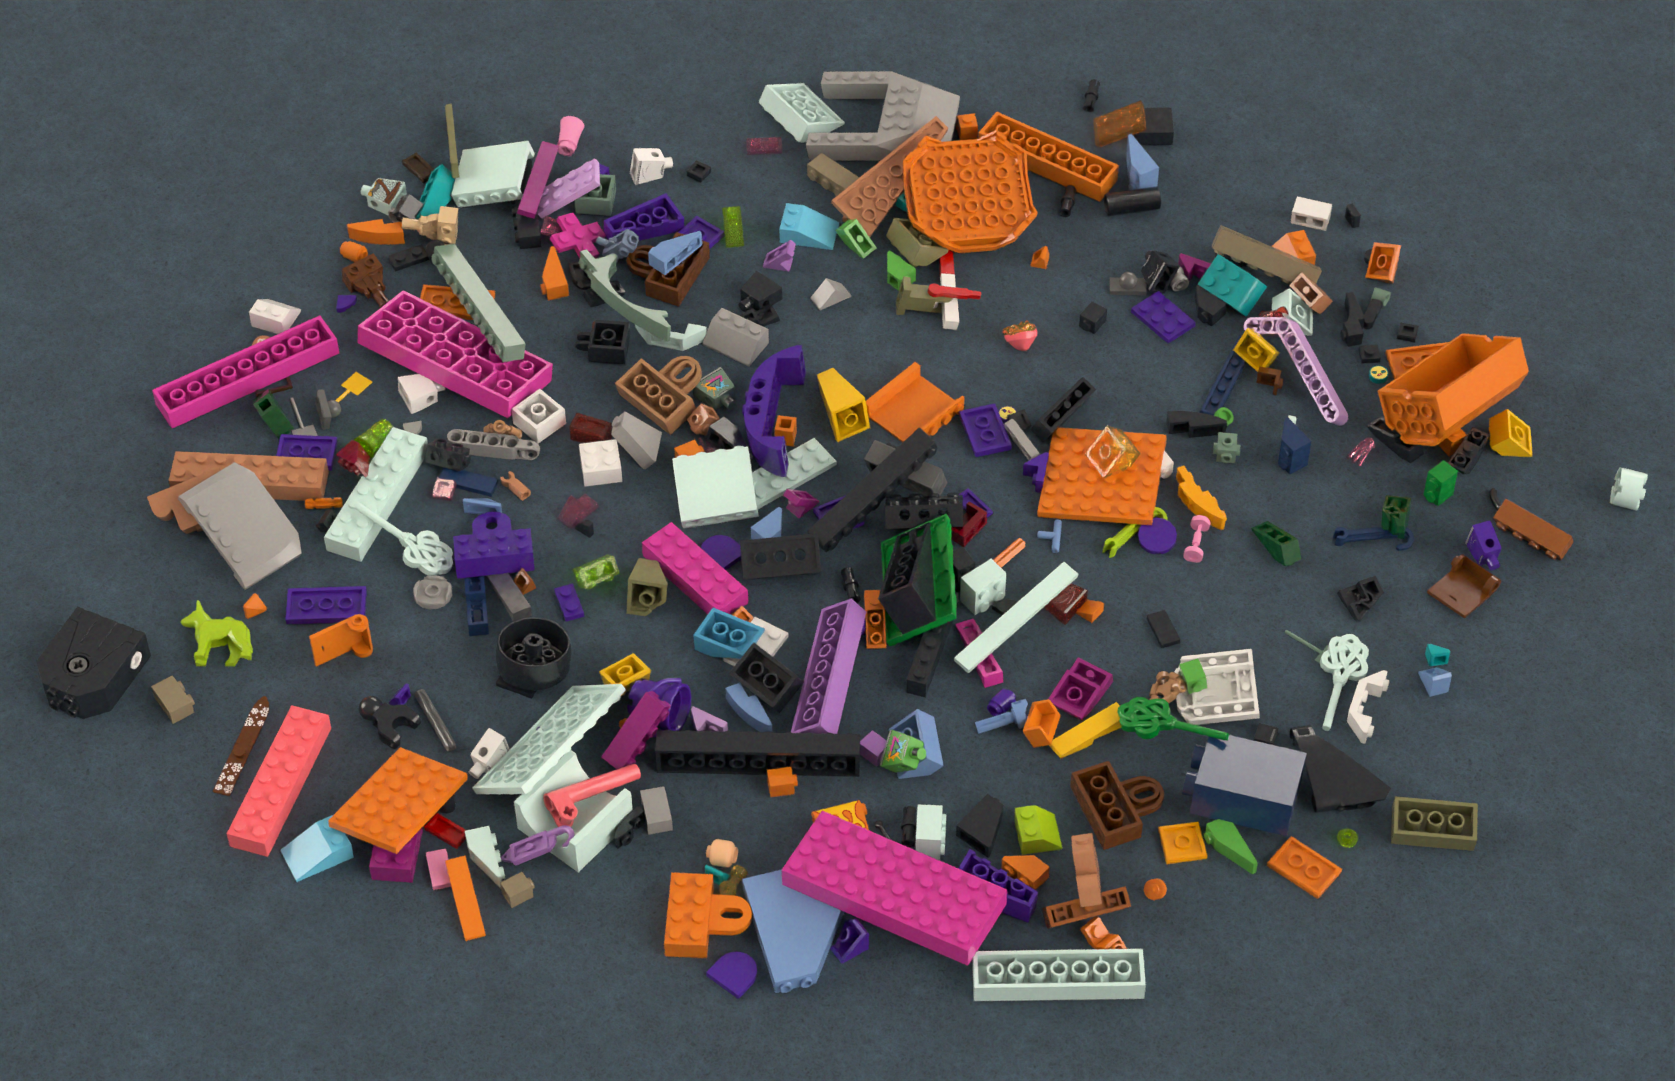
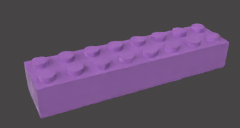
(829, 668)

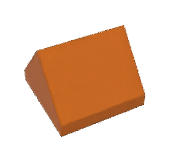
(1040, 258)

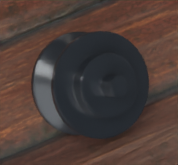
(430, 246)

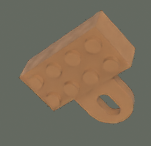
(660, 393)

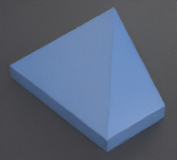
(480, 505)

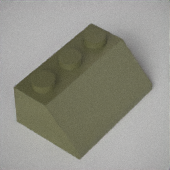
(914, 244)

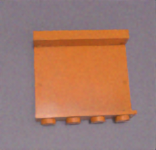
(912, 403)

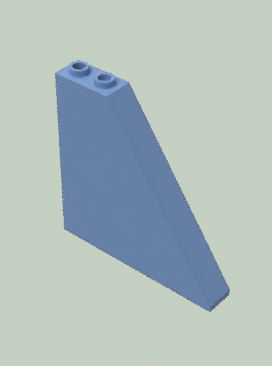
(791, 930)

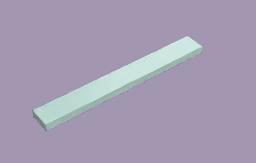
(1016, 617)

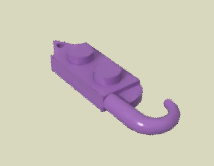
(536, 845)

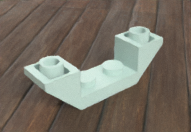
(693, 336)

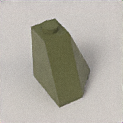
(646, 588)

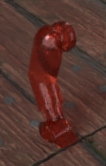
(1274, 313)

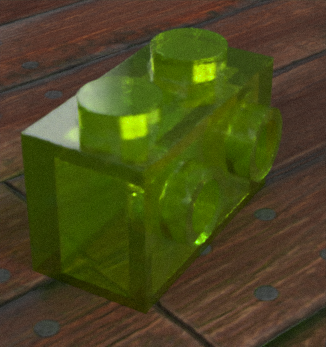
(595, 571)

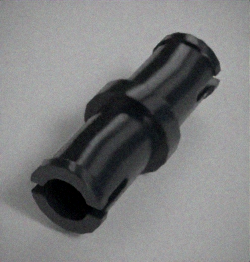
(1091, 95)
(1067, 201)
(850, 584)
(908, 826)

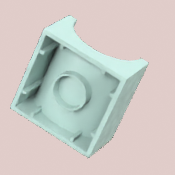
(596, 817)

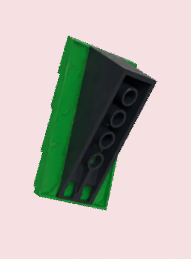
(918, 580)

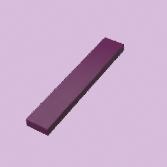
(538, 179)

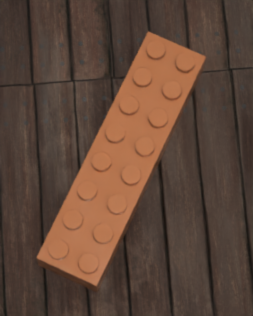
(281, 476)

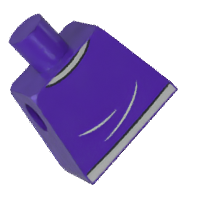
(1484, 544)

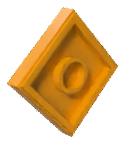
(1182, 842)

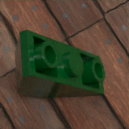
(272, 413)

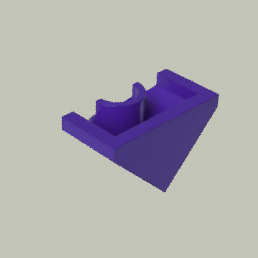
(851, 941)

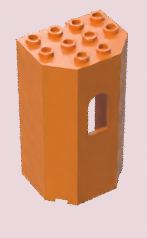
(1452, 387)

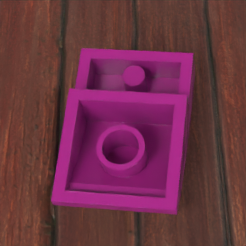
(1081, 688)

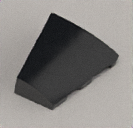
(1364, 592)

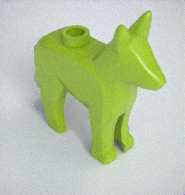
(217, 633)

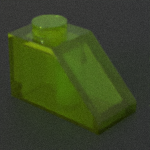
(733, 226)

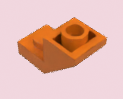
(1098, 936)

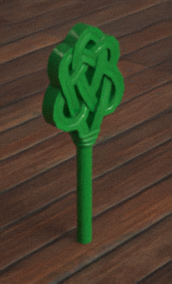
(1152, 716)

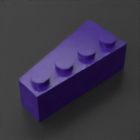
(647, 220)
(1020, 897)

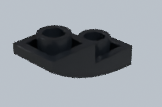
(624, 832)

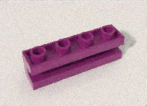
(637, 730)

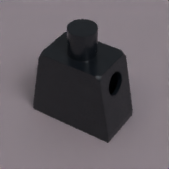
(759, 292)

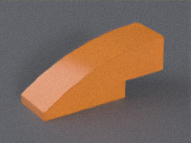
(377, 232)

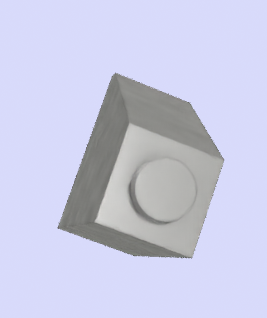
(637, 438)

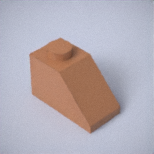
(1310, 293)

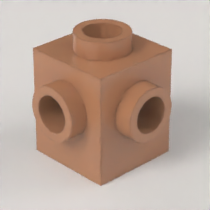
(702, 418)

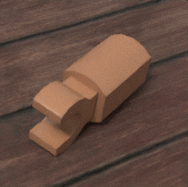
(516, 486)

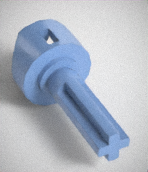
(1016, 715)

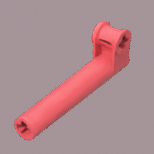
(561, 801)

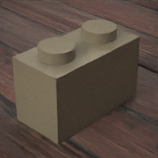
(173, 699)

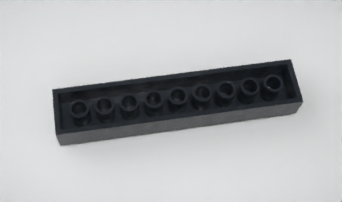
(757, 752)

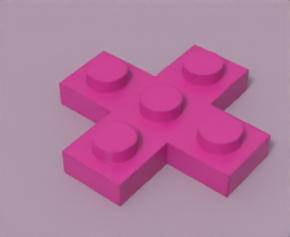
(576, 236)

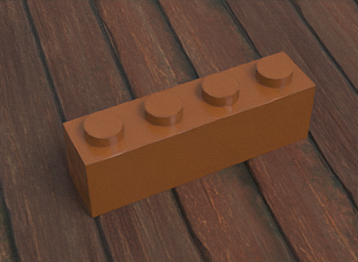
(1533, 529)

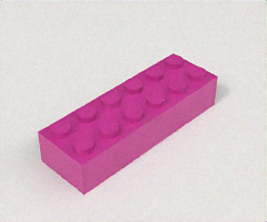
(694, 571)

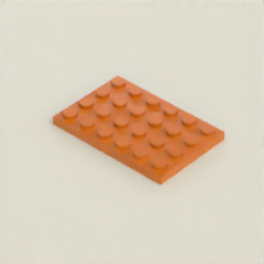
(398, 800)

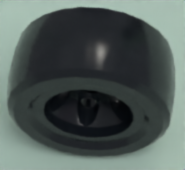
(535, 641)

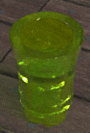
(374, 437)

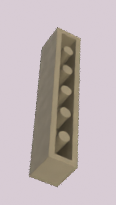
(1262, 256)

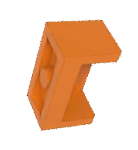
(1041, 723)

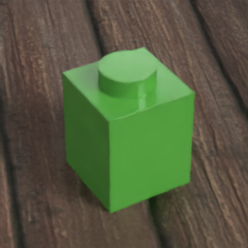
(1193, 676)

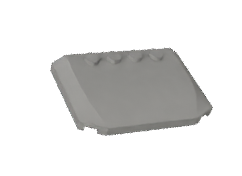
(243, 523)

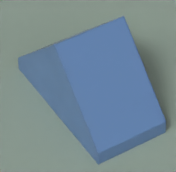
(1435, 680)

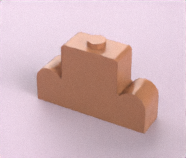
(166, 503)
(1086, 870)

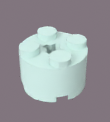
(1628, 488)

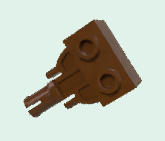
(366, 278)

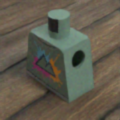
(716, 390)

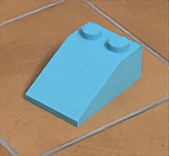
(807, 227)
(316, 850)

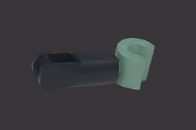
(1379, 299)

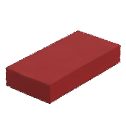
(446, 830)

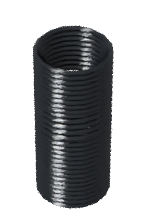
(1135, 201)

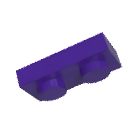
(569, 602)

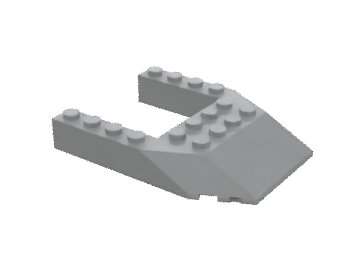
(906, 109)

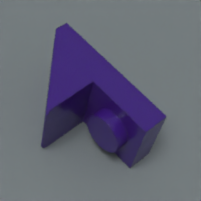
(1037, 469)

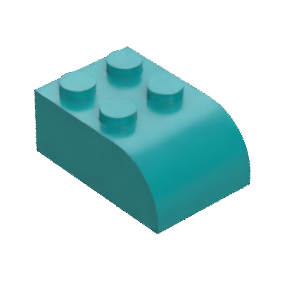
(1232, 285)

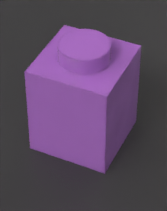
(872, 747)

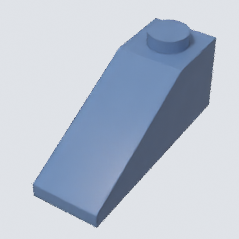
(672, 252)

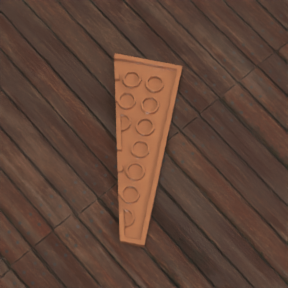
(879, 188)

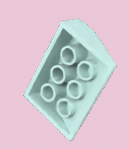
(799, 110)

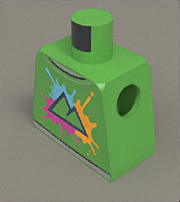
(902, 752)

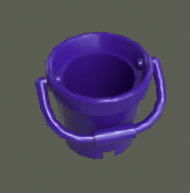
(676, 694)

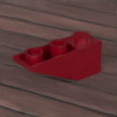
(354, 459)

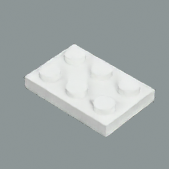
(769, 641)

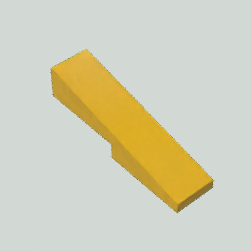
(1085, 733)

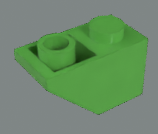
(897, 269)

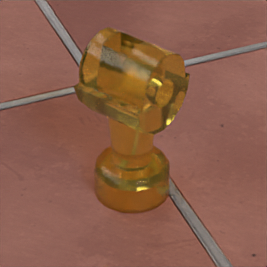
(730, 886)

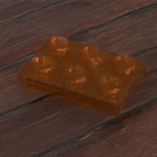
(1119, 124)

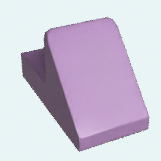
(704, 721)

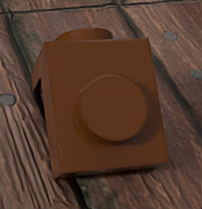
(1270, 377)

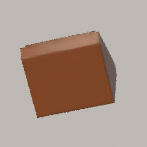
(524, 582)

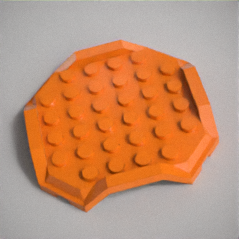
(969, 192)

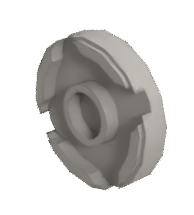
(431, 597)

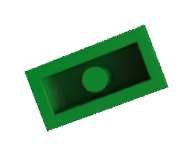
(1440, 483)

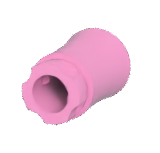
(569, 135)

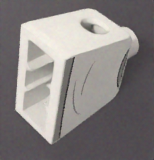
(648, 165)
(488, 752)

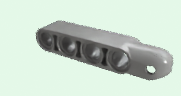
(494, 444)

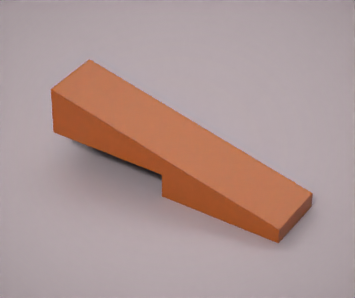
(465, 898)

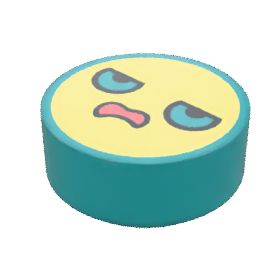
(1378, 374)

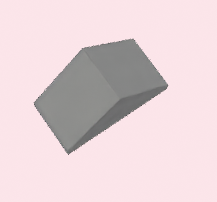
(829, 293)

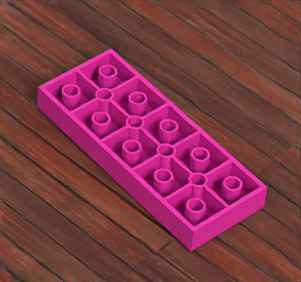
(451, 353)
(894, 887)

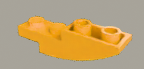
(1197, 501)

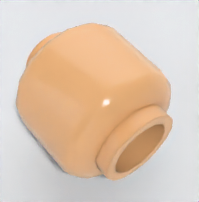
(722, 853)

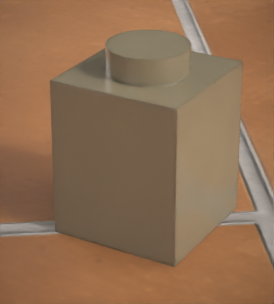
(517, 889)

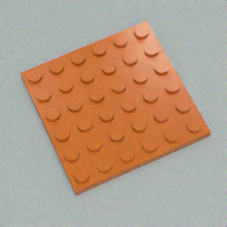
(1079, 491)

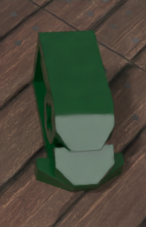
(1396, 515)

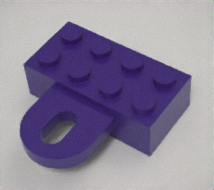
(493, 550)

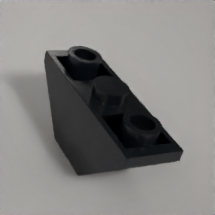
(1469, 451)

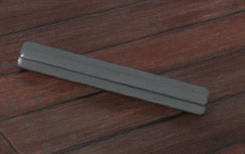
(435, 720)

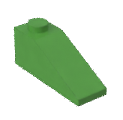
(1229, 842)

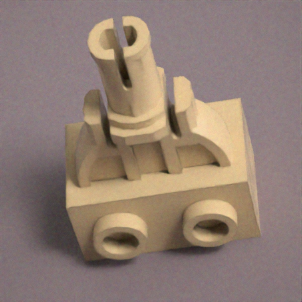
(436, 226)

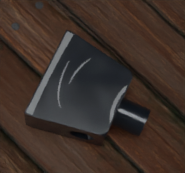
(1159, 271)

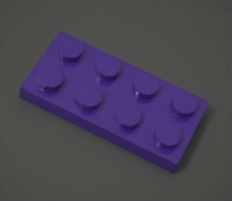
(324, 604)

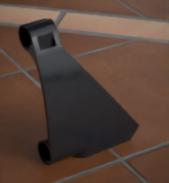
(1334, 776)

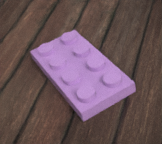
(569, 188)

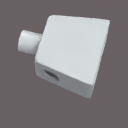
(418, 391)

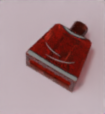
(1067, 603)

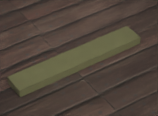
(452, 141)

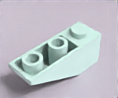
(482, 852)

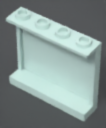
(491, 174)
(715, 487)

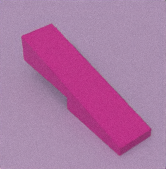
(988, 669)

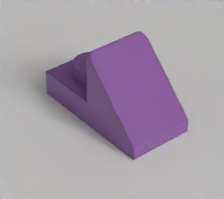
(780, 257)

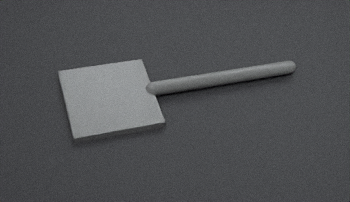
(308, 430)

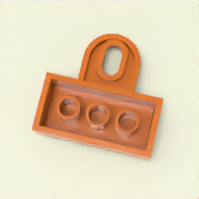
(697, 913)

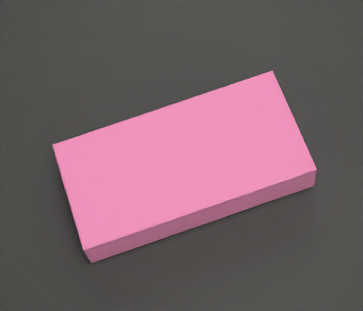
(437, 869)

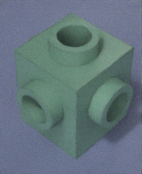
(1226, 448)

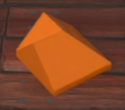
(1383, 262)

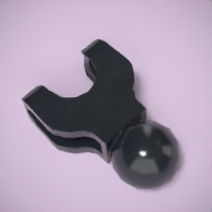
(387, 718)

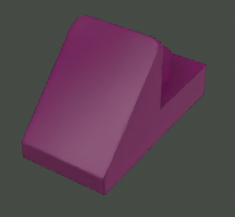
(1192, 266)
(799, 502)

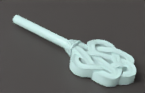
(421, 551)
(1356, 652)

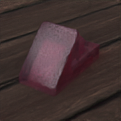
(577, 510)

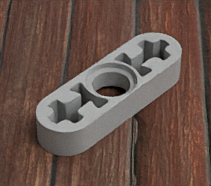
(1021, 439)

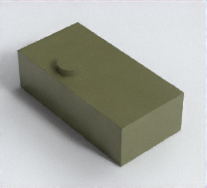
(1434, 823)

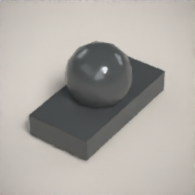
(1127, 285)
(326, 409)

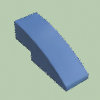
(748, 708)

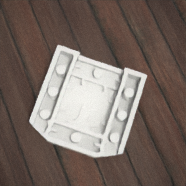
(1229, 689)

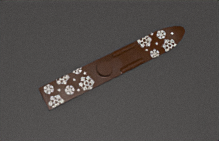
(242, 747)

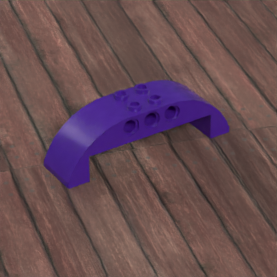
(761, 406)

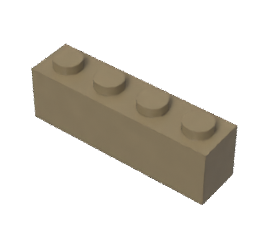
(830, 174)

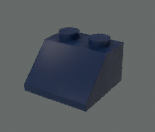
(1294, 448)

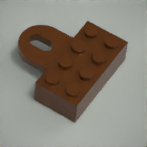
(675, 284)
(1112, 804)

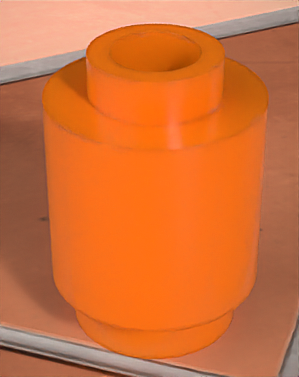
(353, 251)

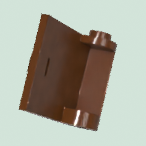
(1464, 586)

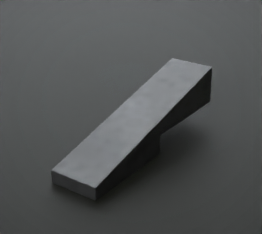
(510, 596)

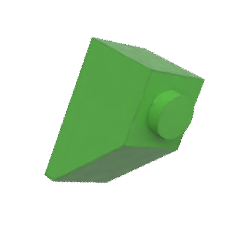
(856, 238)

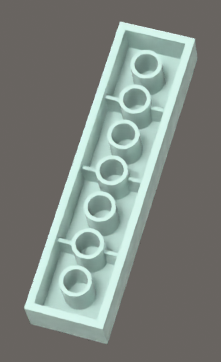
(380, 492)
(1058, 975)

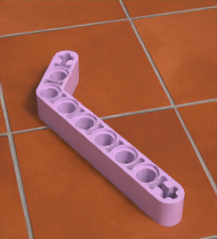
(1333, 410)

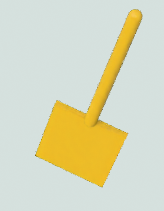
(355, 384)

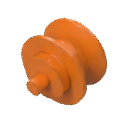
(1155, 889)

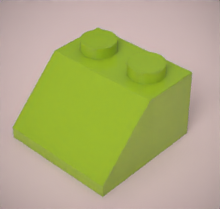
(1036, 830)

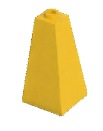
(843, 405)

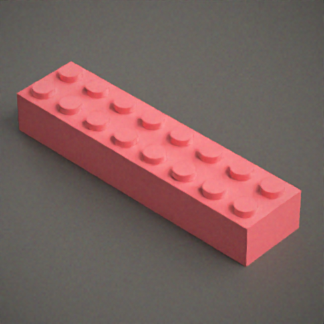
(279, 781)

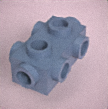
(621, 244)

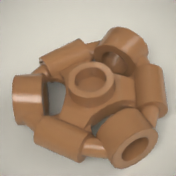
(501, 428)
(1169, 687)

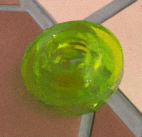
(1347, 842)

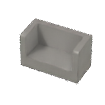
(656, 810)

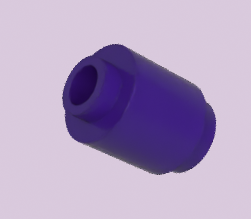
(1001, 702)

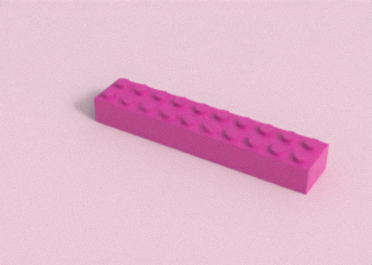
(245, 371)

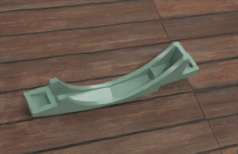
(600, 273)

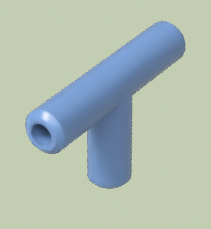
(1054, 536)

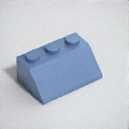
(922, 727)

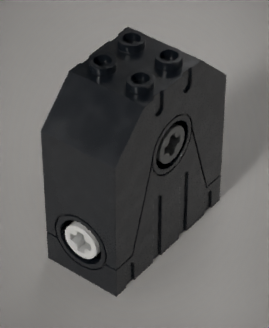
(91, 664)

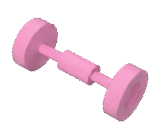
(1194, 553)

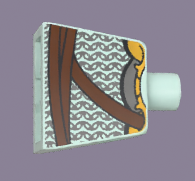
(384, 194)

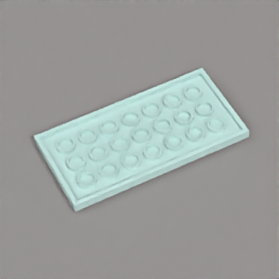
(542, 748)

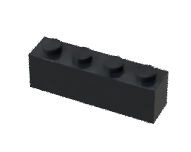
(1063, 409)

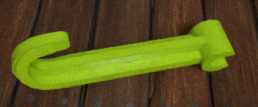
(1126, 533)

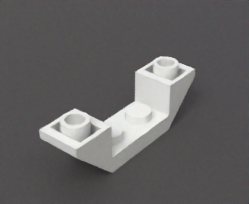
(1370, 685)

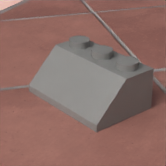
(736, 337)

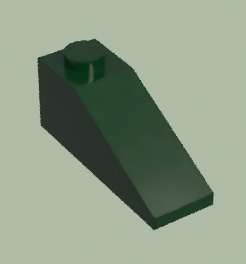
(1279, 544)

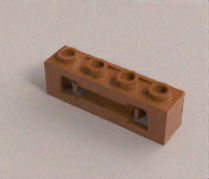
(1072, 911)

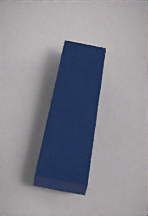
(476, 606)

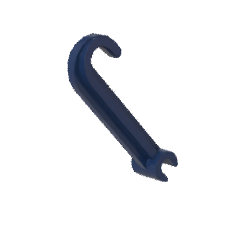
(1344, 535)

